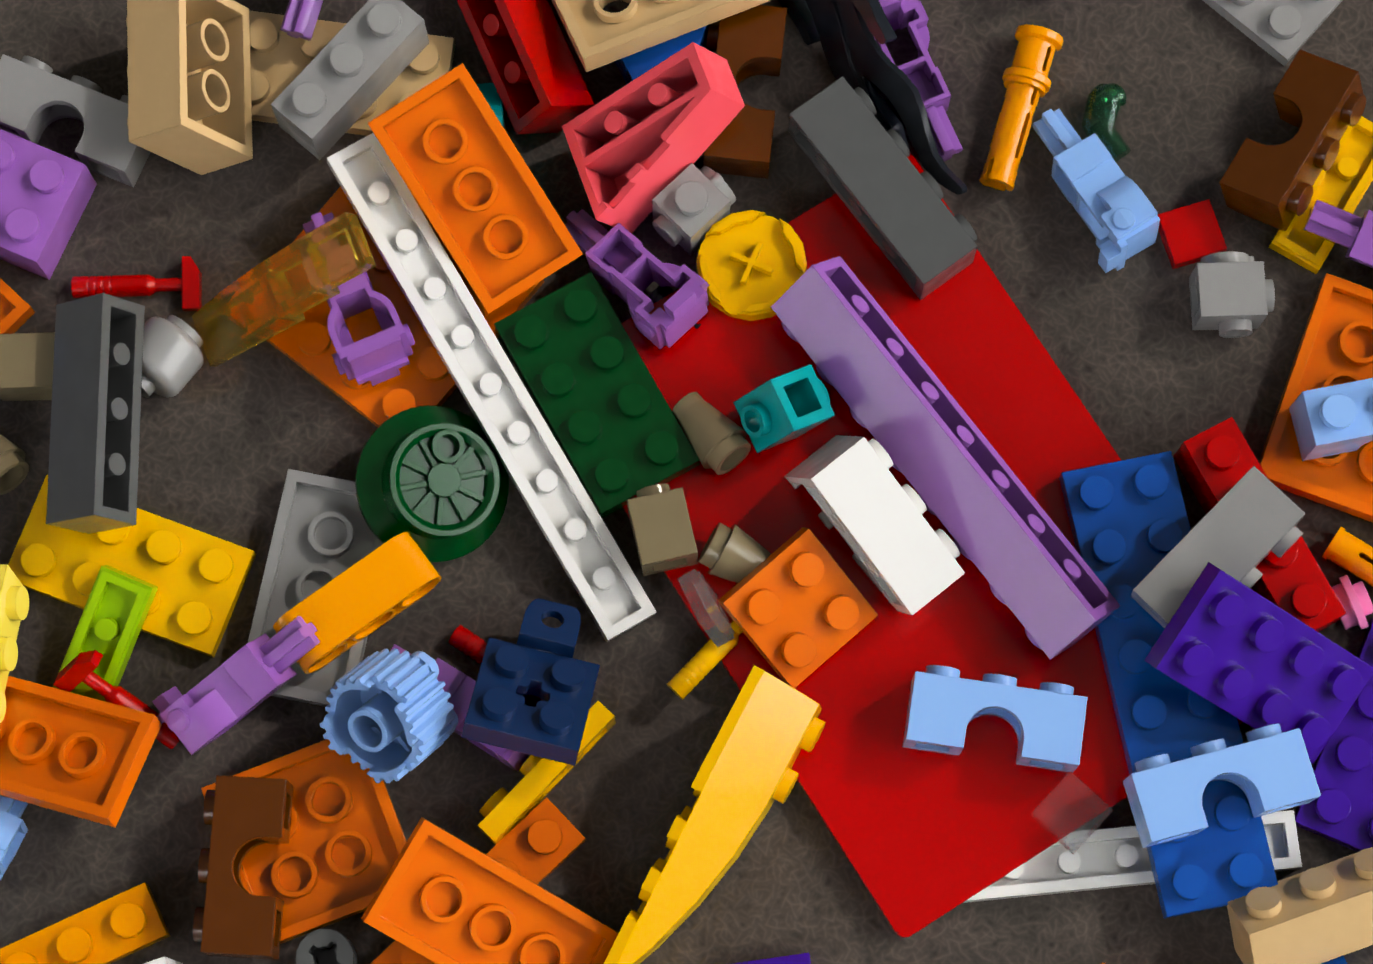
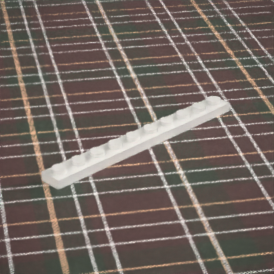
(491, 387)

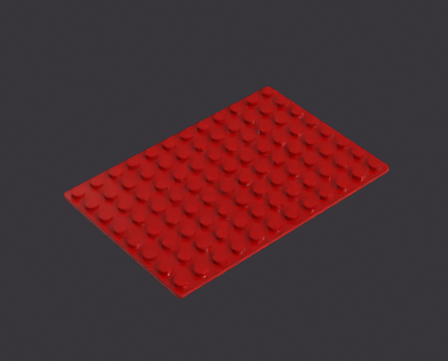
(909, 820)

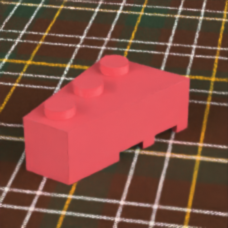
(651, 132)

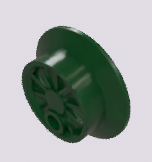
(432, 478)

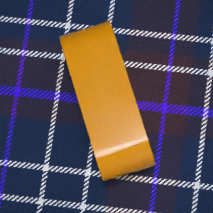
(363, 598)

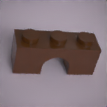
(752, 47)
(1278, 180)
(242, 817)

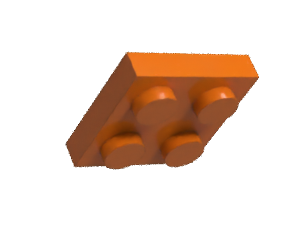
(798, 607)

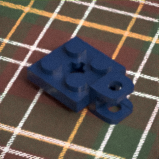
(540, 667)

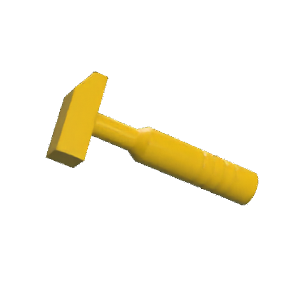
(701, 665)

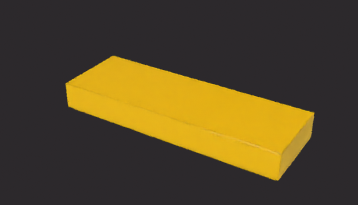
(1339, 186)

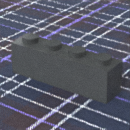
(883, 187)
(95, 414)

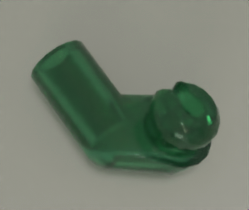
(1101, 115)

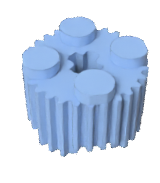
(389, 713)

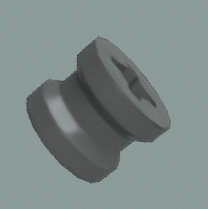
(313, 944)

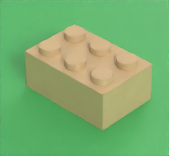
(190, 81)

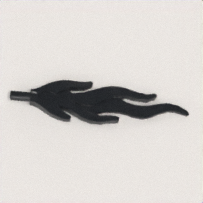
(853, 53)

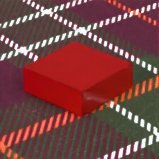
(1190, 233)

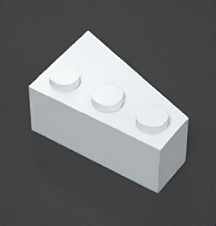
(879, 521)

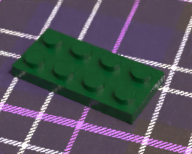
(596, 394)

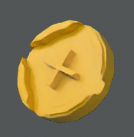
(750, 263)

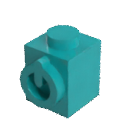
(784, 408)

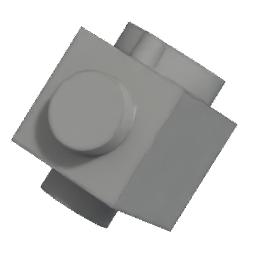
(691, 206)
(1230, 294)

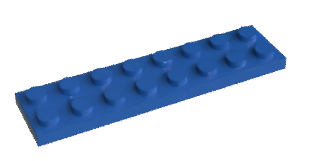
(1122, 526)

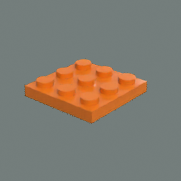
(338, 840)

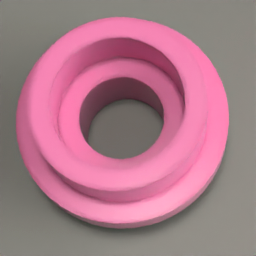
(1354, 601)

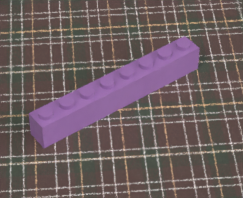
(944, 457)

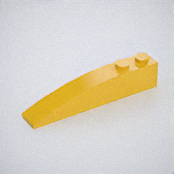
(734, 793)

